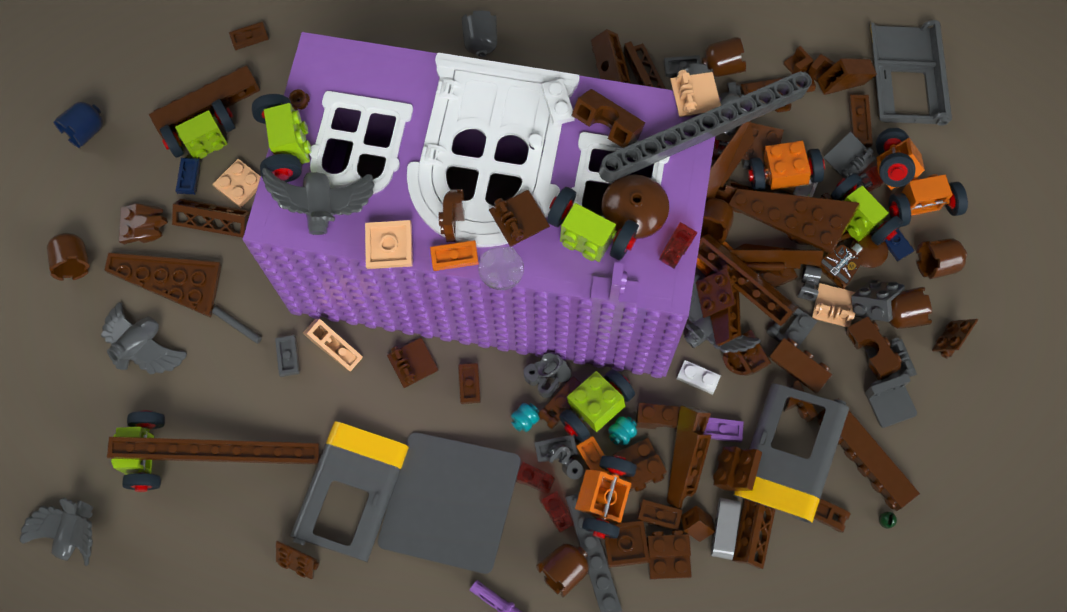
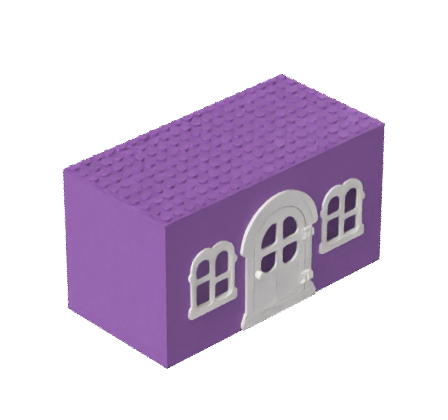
(490, 119)

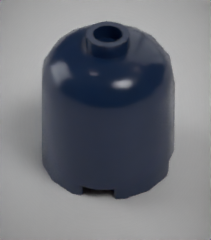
(79, 123)

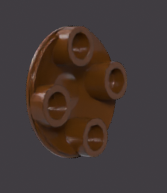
(872, 255)

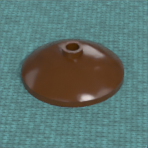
(649, 213)

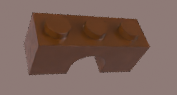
(596, 108)
(867, 334)
(653, 416)

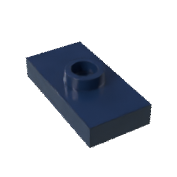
(188, 176)
(899, 246)

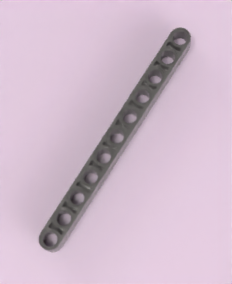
(700, 133)

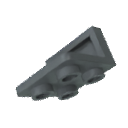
(875, 300)
(891, 400)

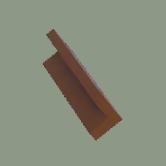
(637, 67)
(210, 211)
(748, 534)

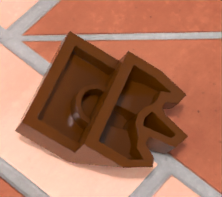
(140, 223)

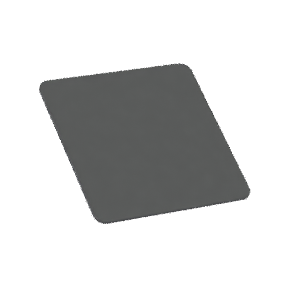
(450, 502)

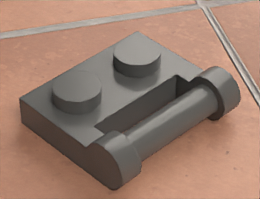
(797, 330)

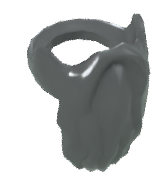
(554, 367)

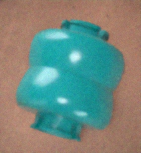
(525, 417)
(622, 430)

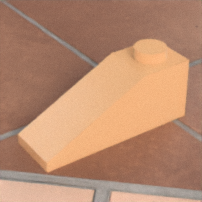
(332, 344)

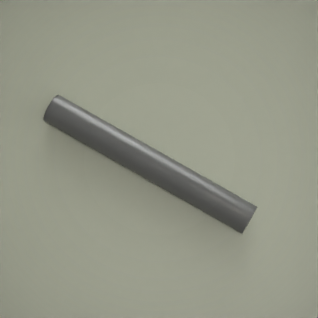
(237, 325)

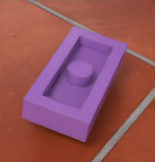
(725, 429)

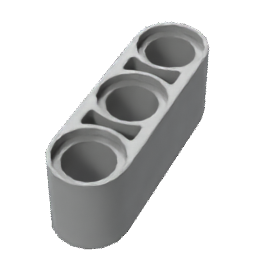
(725, 528)

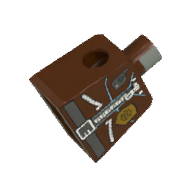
(842, 264)

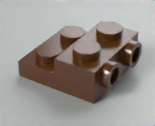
(648, 465)
(737, 469)
(669, 555)

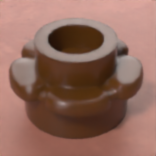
(297, 95)

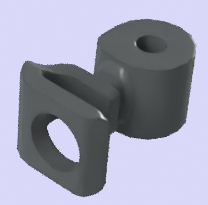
(810, 277)
(532, 377)
(570, 467)

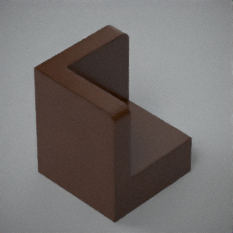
(799, 61)
(820, 66)
(697, 523)

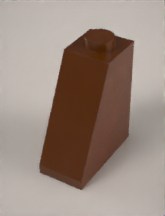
(846, 75)

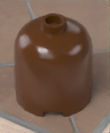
(725, 57)
(717, 219)
(67, 257)
(941, 257)
(911, 309)
(564, 568)

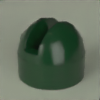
(884, 517)

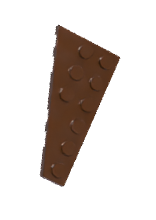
(806, 218)
(179, 280)

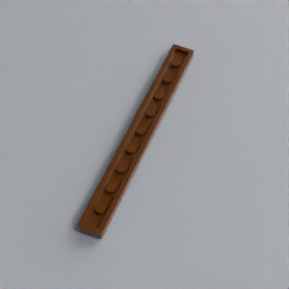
(212, 450)

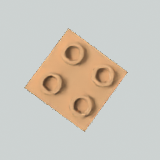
(694, 93)
(834, 305)

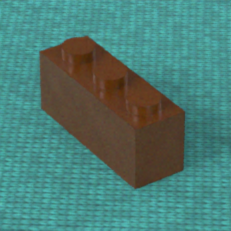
(800, 365)

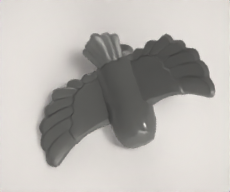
(318, 199)
(702, 329)
(137, 343)
(67, 527)

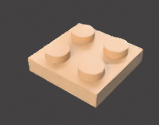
(238, 183)
(388, 244)

